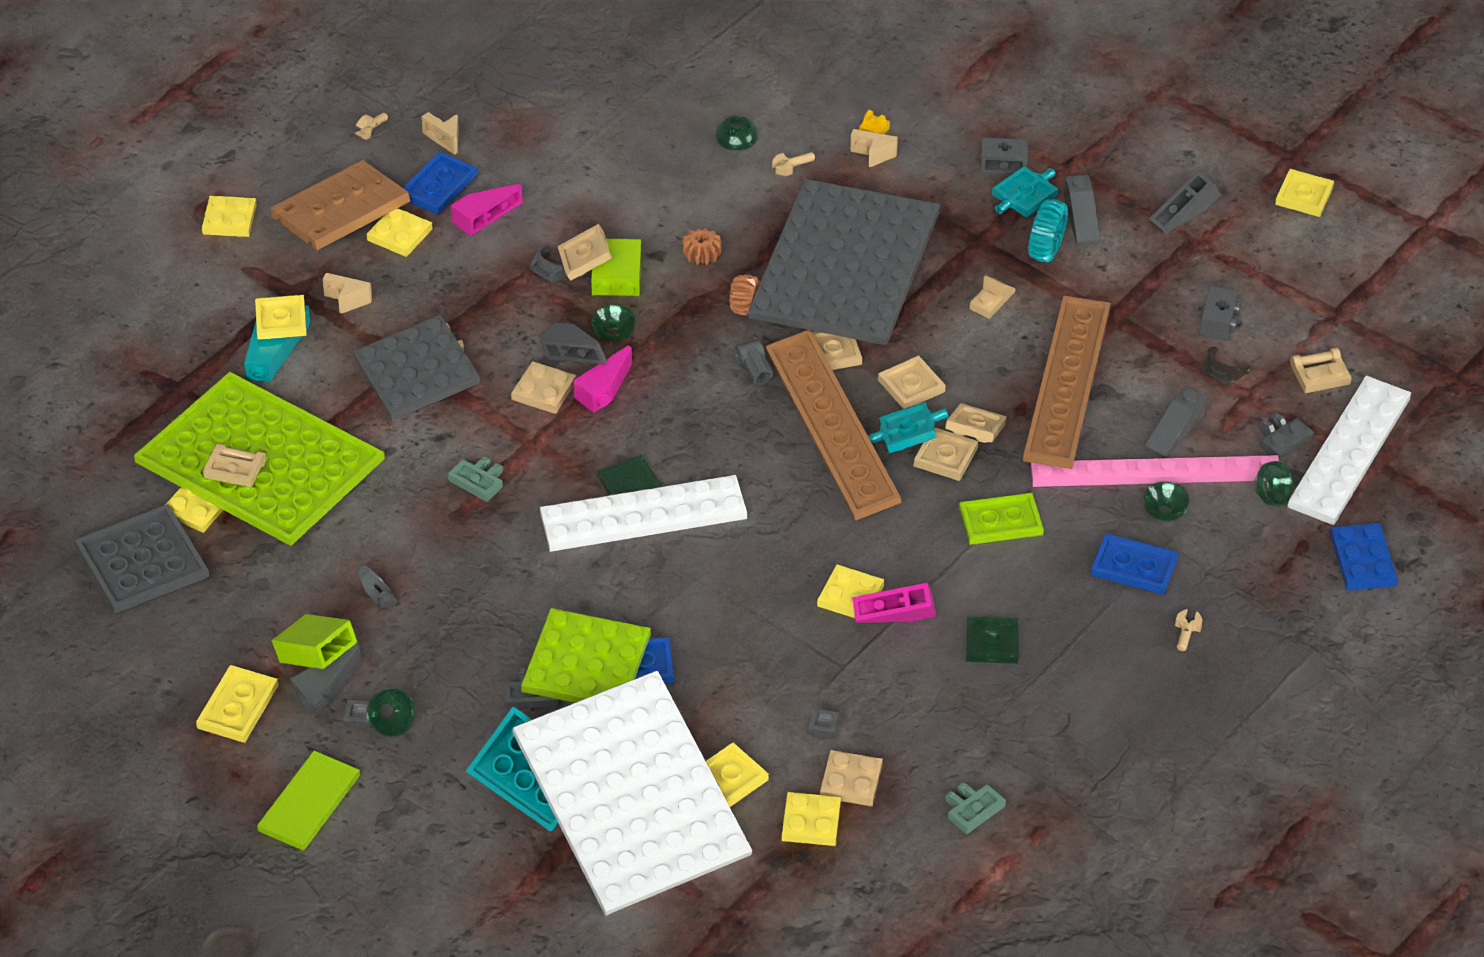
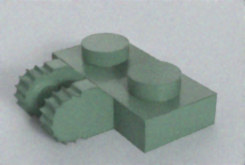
(476, 479)
(975, 807)

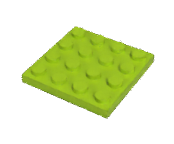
(583, 656)

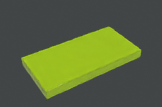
(308, 800)

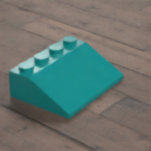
(507, 773)

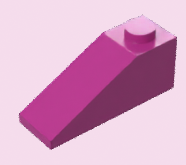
(484, 207)
(601, 383)
(895, 605)

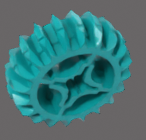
(1048, 230)

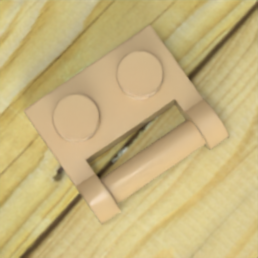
(1320, 376)
(234, 465)

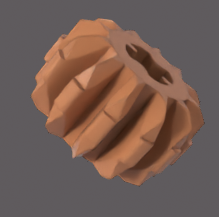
(702, 246)
(742, 293)

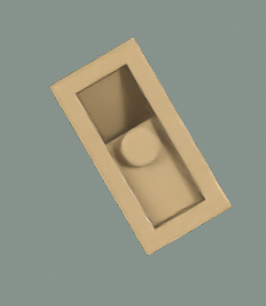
(442, 132)
(876, 145)
(348, 291)
(991, 297)

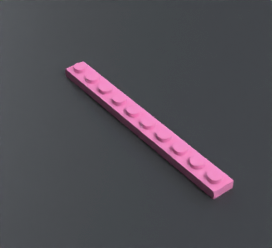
(1150, 471)

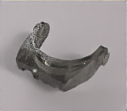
(1222, 373)

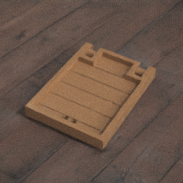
(340, 204)

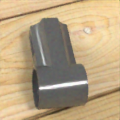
(753, 358)

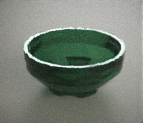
(736, 138)
(613, 318)
(1278, 481)
(1167, 495)
(402, 715)

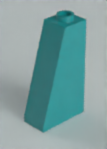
(268, 355)

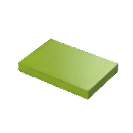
(1001, 518)

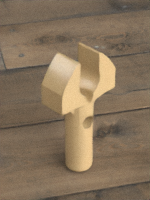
(367, 123)
(785, 165)
(1187, 628)

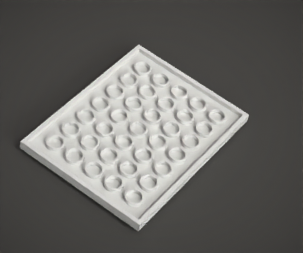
(631, 792)

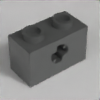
(1003, 155)
(1219, 313)

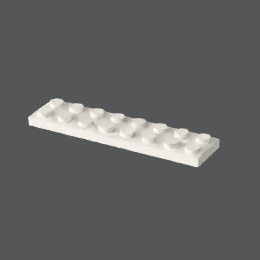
(1349, 450)
(643, 513)

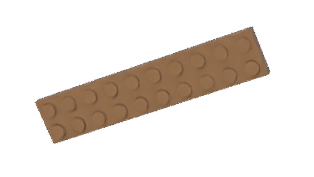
(1067, 382)
(833, 425)

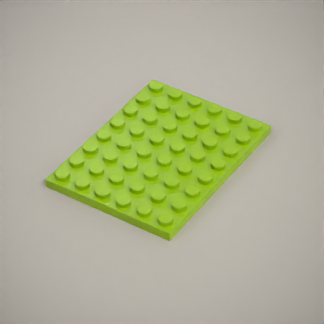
(305, 465)

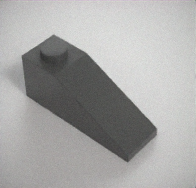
(1186, 203)
(1081, 209)
(572, 344)
(1177, 422)
(319, 687)

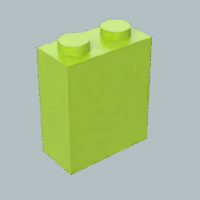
(622, 272)
(314, 641)

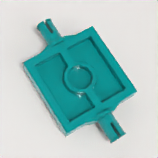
(1024, 191)
(908, 427)

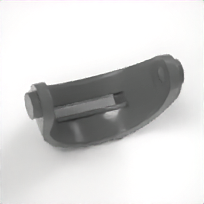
(546, 269)
(372, 583)

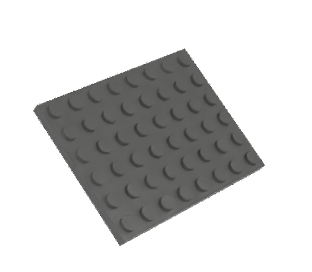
(844, 261)

